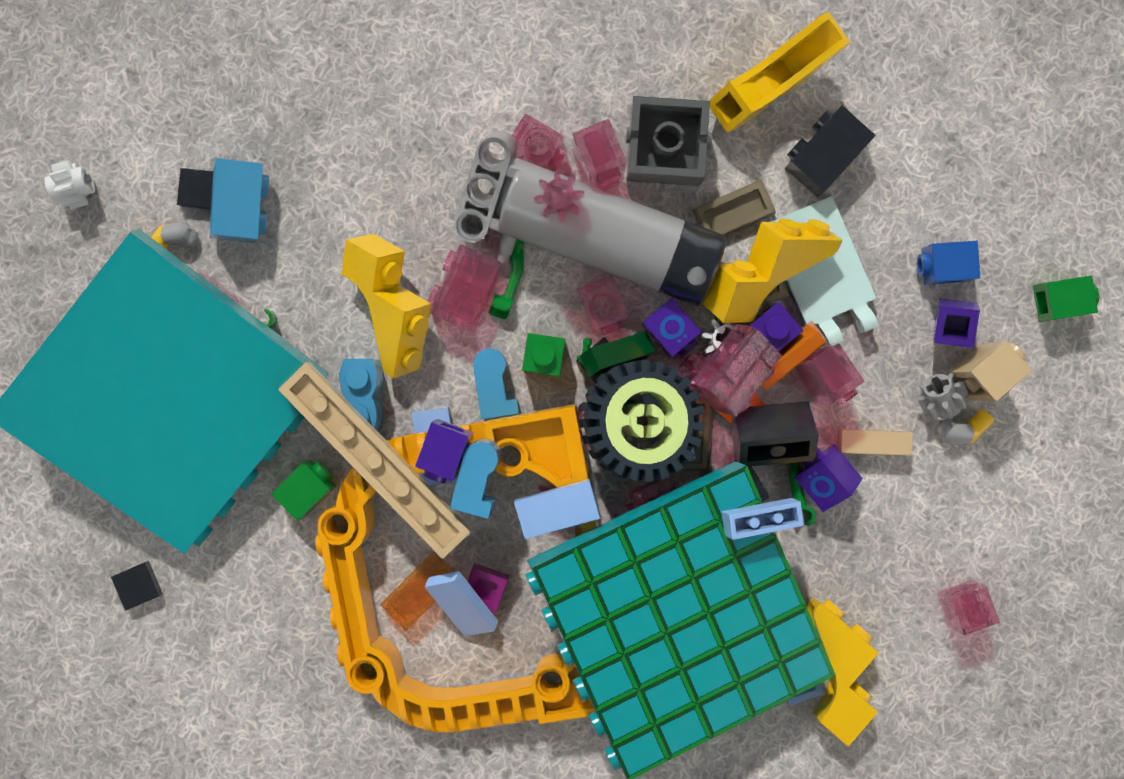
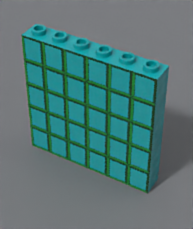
(678, 621)

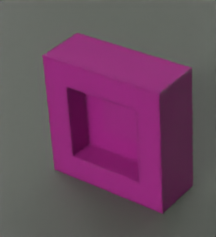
(488, 585)

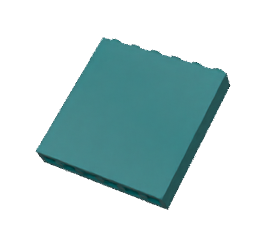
(157, 393)

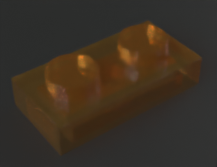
(410, 597)

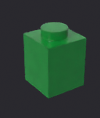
(1066, 298)
(543, 354)
(305, 488)

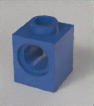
(949, 262)

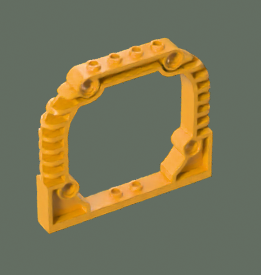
(549, 446)

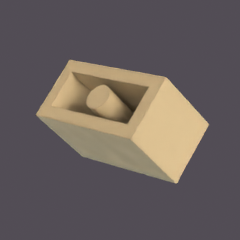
(991, 370)

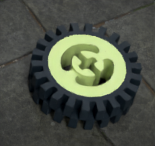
(676, 421)

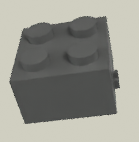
(668, 140)

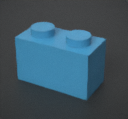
(237, 200)

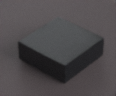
(195, 188)
(136, 585)

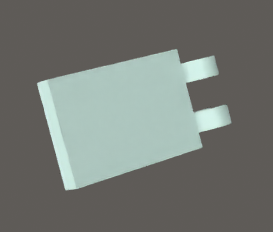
(834, 283)

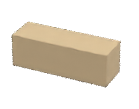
(874, 442)

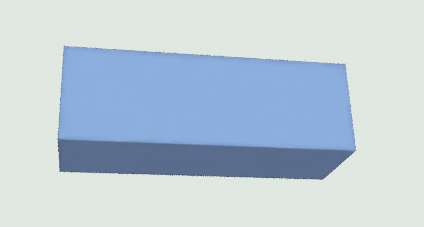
(762, 518)

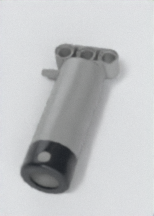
(605, 235)

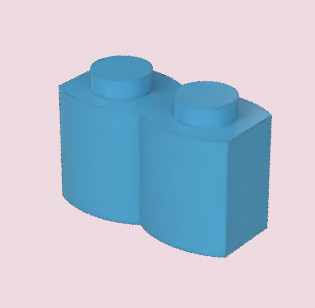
(361, 385)

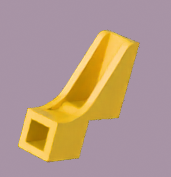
(778, 73)
(776, 255)
(396, 313)
(846, 704)

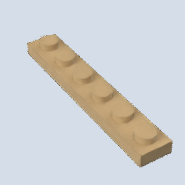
(375, 459)

